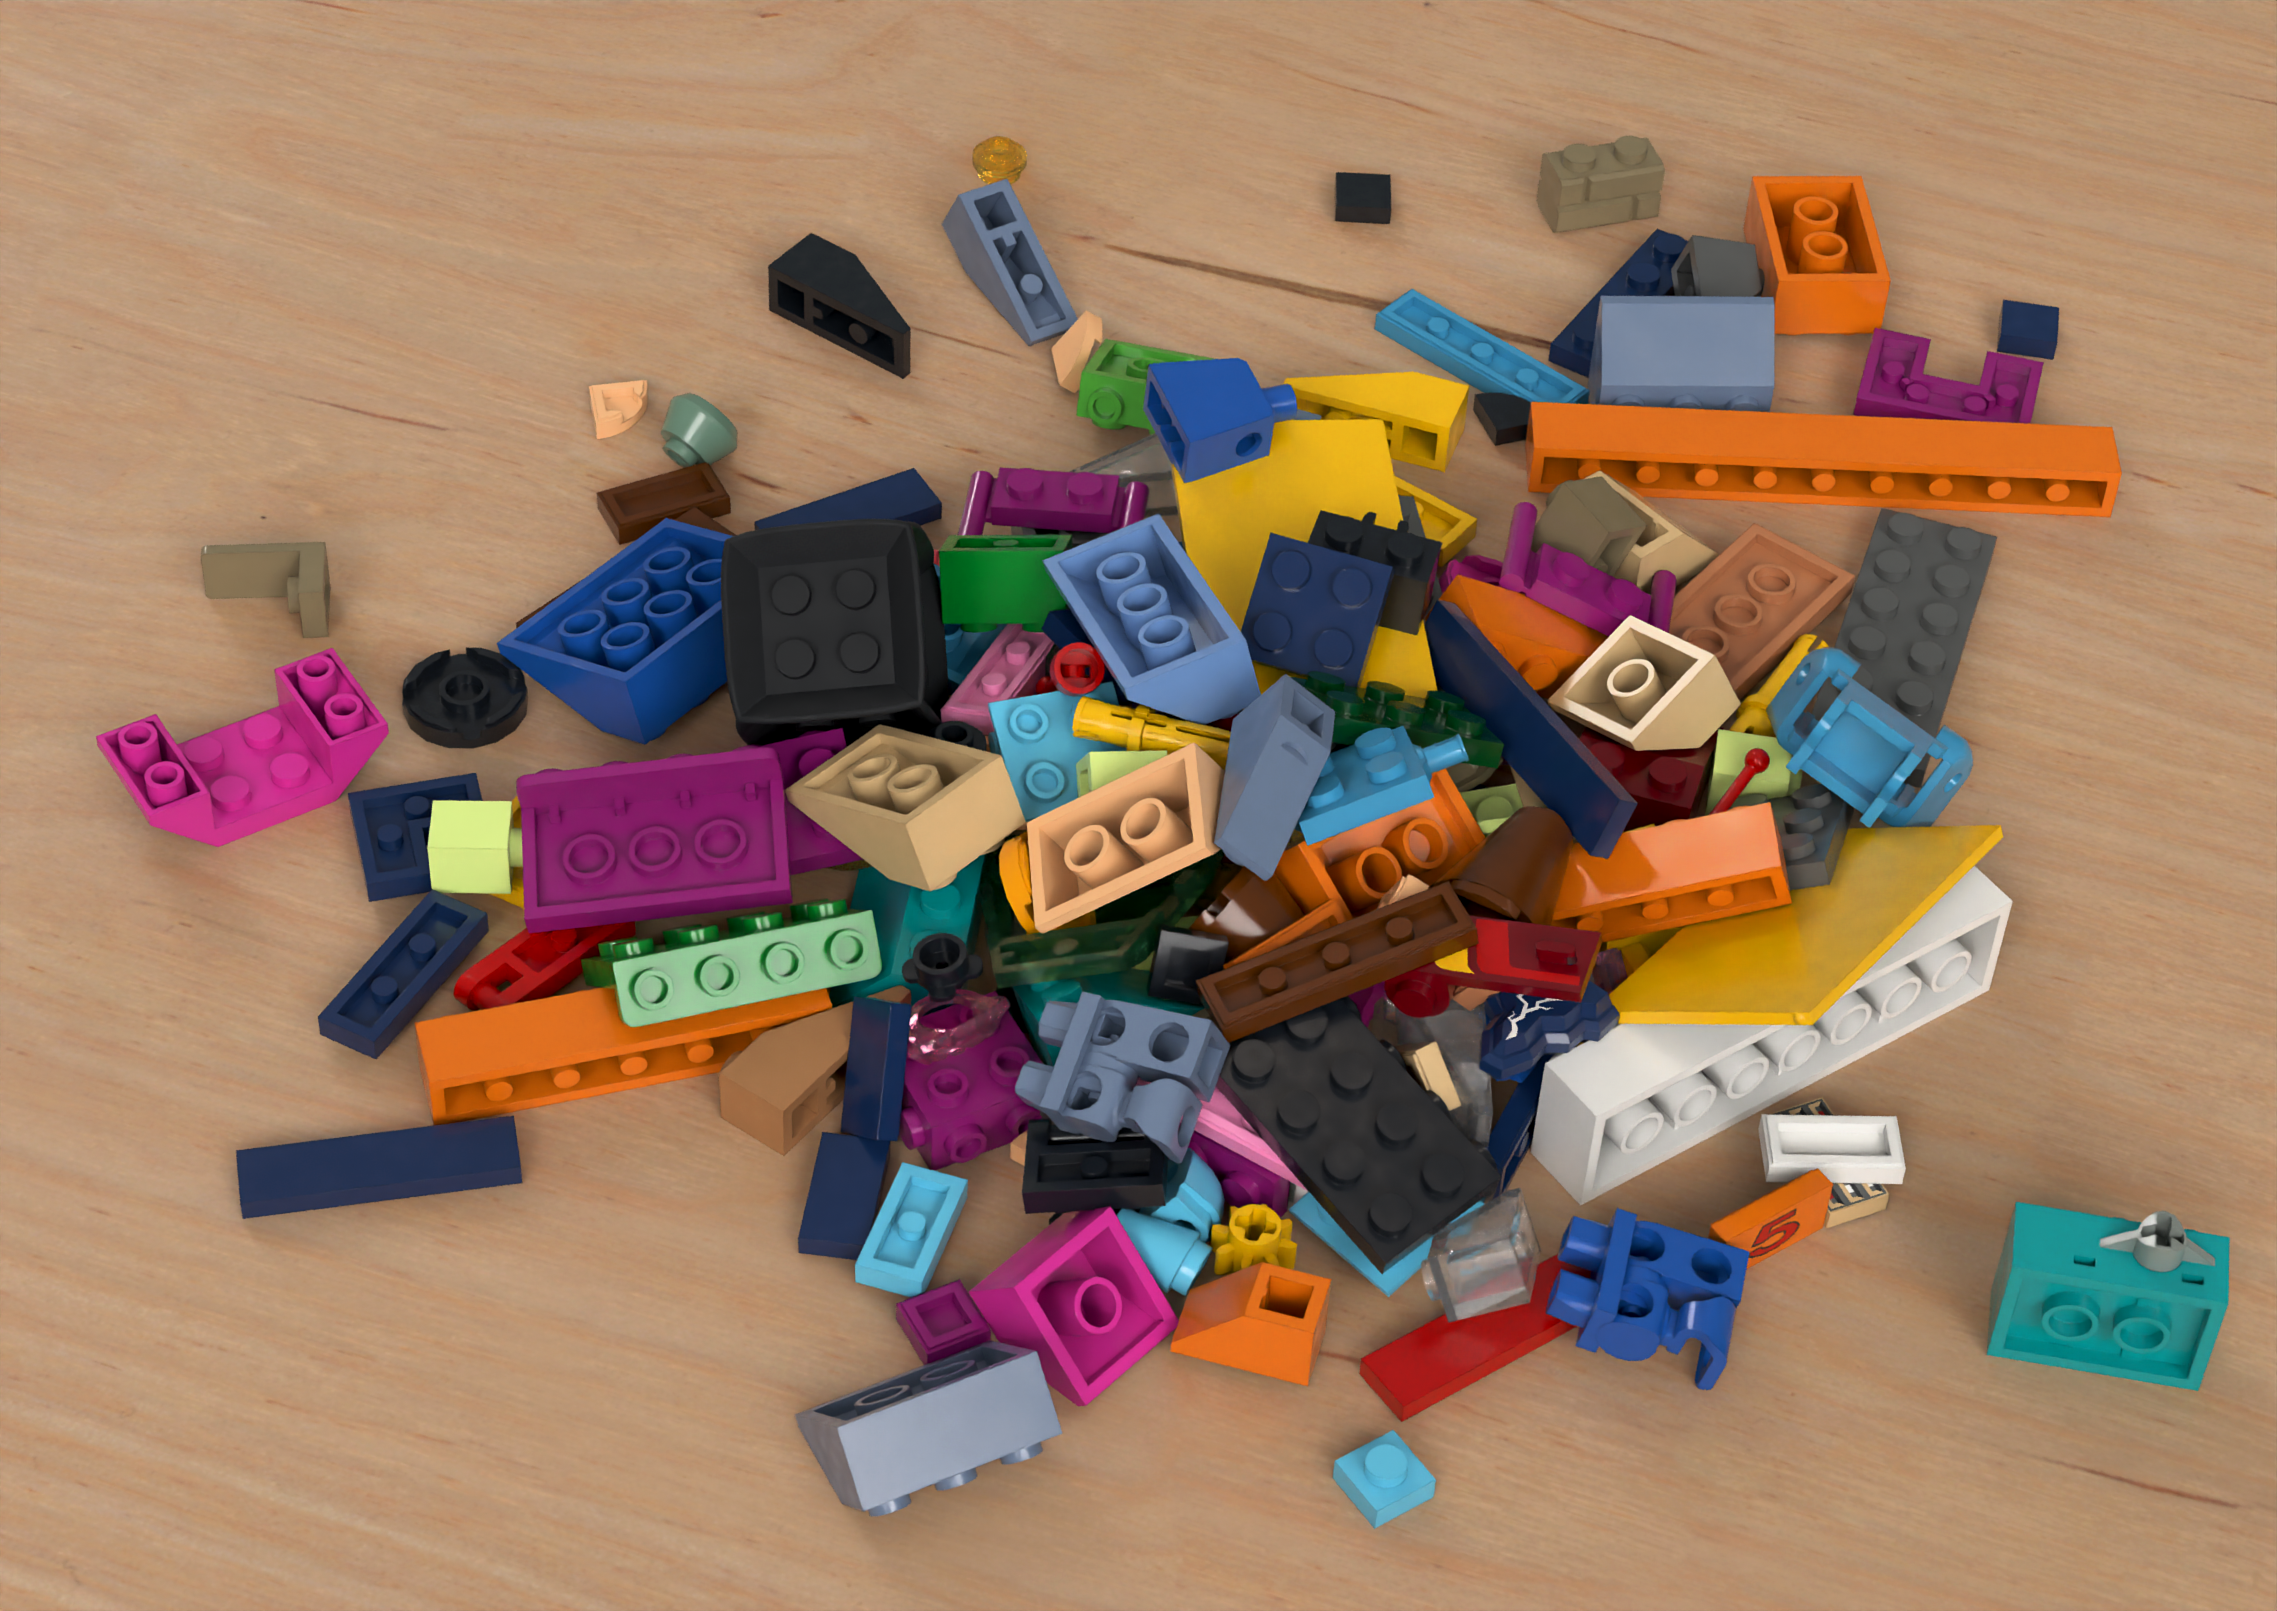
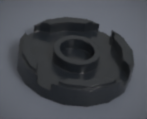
(464, 698)

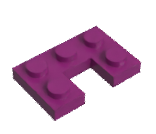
(1898, 389)

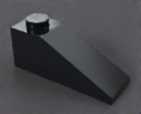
(839, 301)

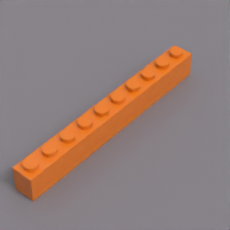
(1827, 458)

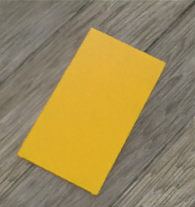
(1309, 469)
(1804, 955)

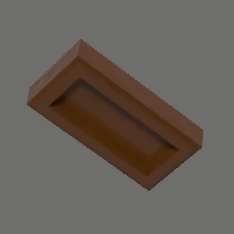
(643, 504)

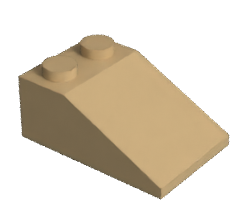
(912, 804)

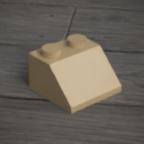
(1648, 690)

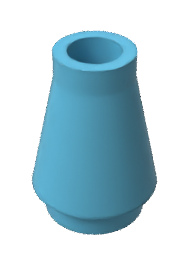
(1168, 1250)

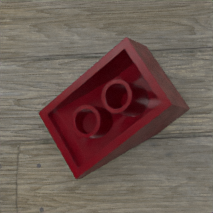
(1662, 782)

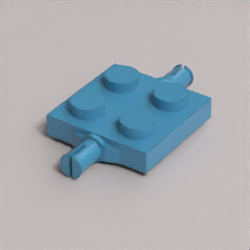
(1374, 780)

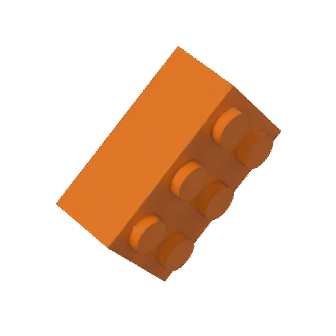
(1818, 253)

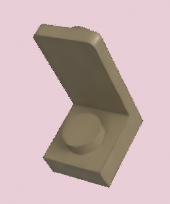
(273, 571)

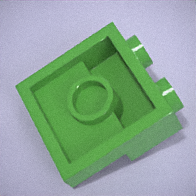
(1116, 383)

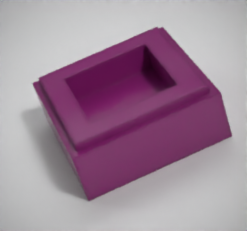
(942, 1322)

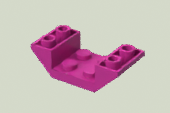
(256, 767)

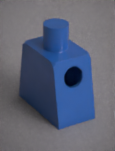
(1213, 414)

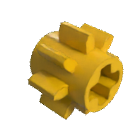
(1252, 1237)

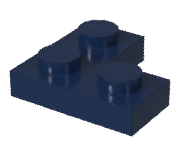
(394, 831)

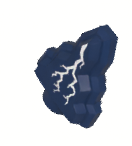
(1532, 1026)

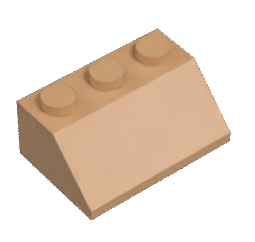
(1124, 836)

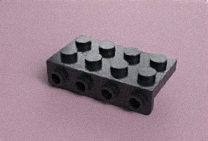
(1357, 1129)

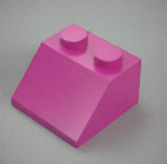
(1078, 1302)

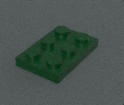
(1387, 706)

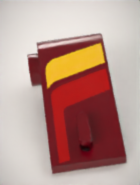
(1508, 959)

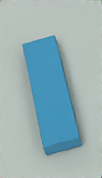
(1473, 352)

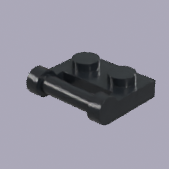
(1084, 1173)

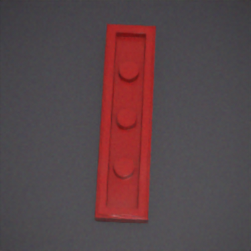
(1455, 1354)

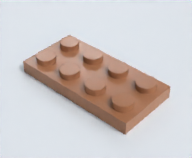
(1757, 603)

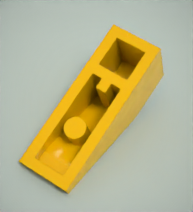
(1419, 411)

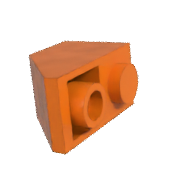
(1257, 1321)

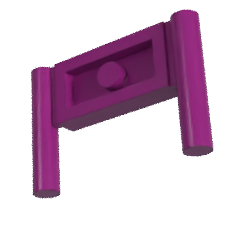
(1052, 501)
(1576, 588)

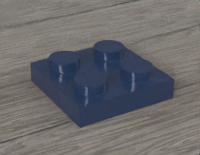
(1315, 609)

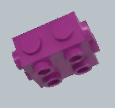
(967, 1099)

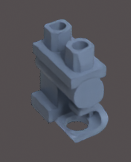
(1104, 1055)

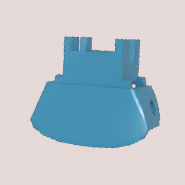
(1865, 745)

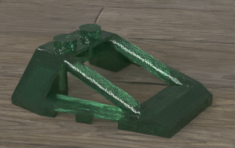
(1118, 941)

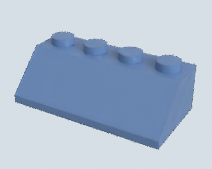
(1157, 623)

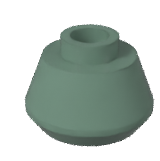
(697, 431)

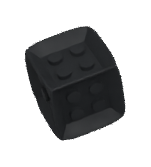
(833, 629)

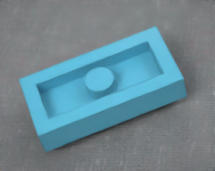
(911, 1230)

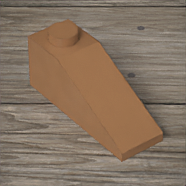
(791, 1076)

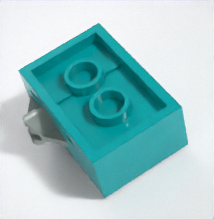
(2109, 1295)

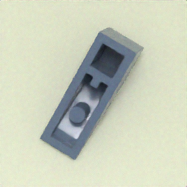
(1008, 262)

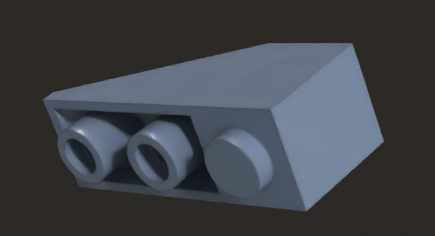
(1271, 772)

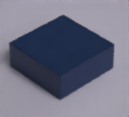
(2028, 329)

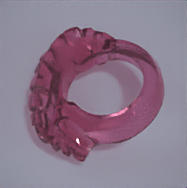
(936, 1044)

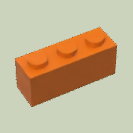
(1529, 635)

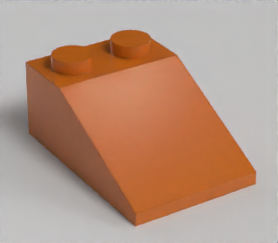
(1373, 857)

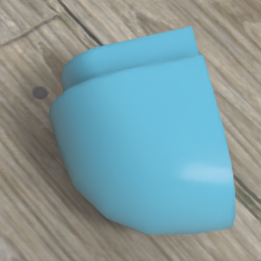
(1192, 1196)

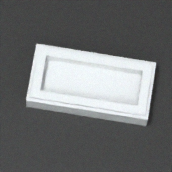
(1839, 1146)

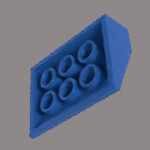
(635, 635)

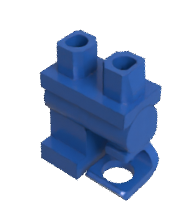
(1649, 1290)

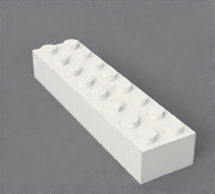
(1666, 1087)

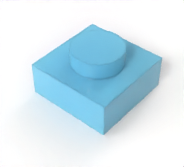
(1384, 1479)

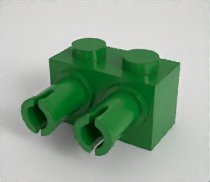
(999, 580)

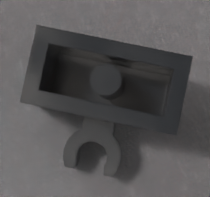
(1410, 555)

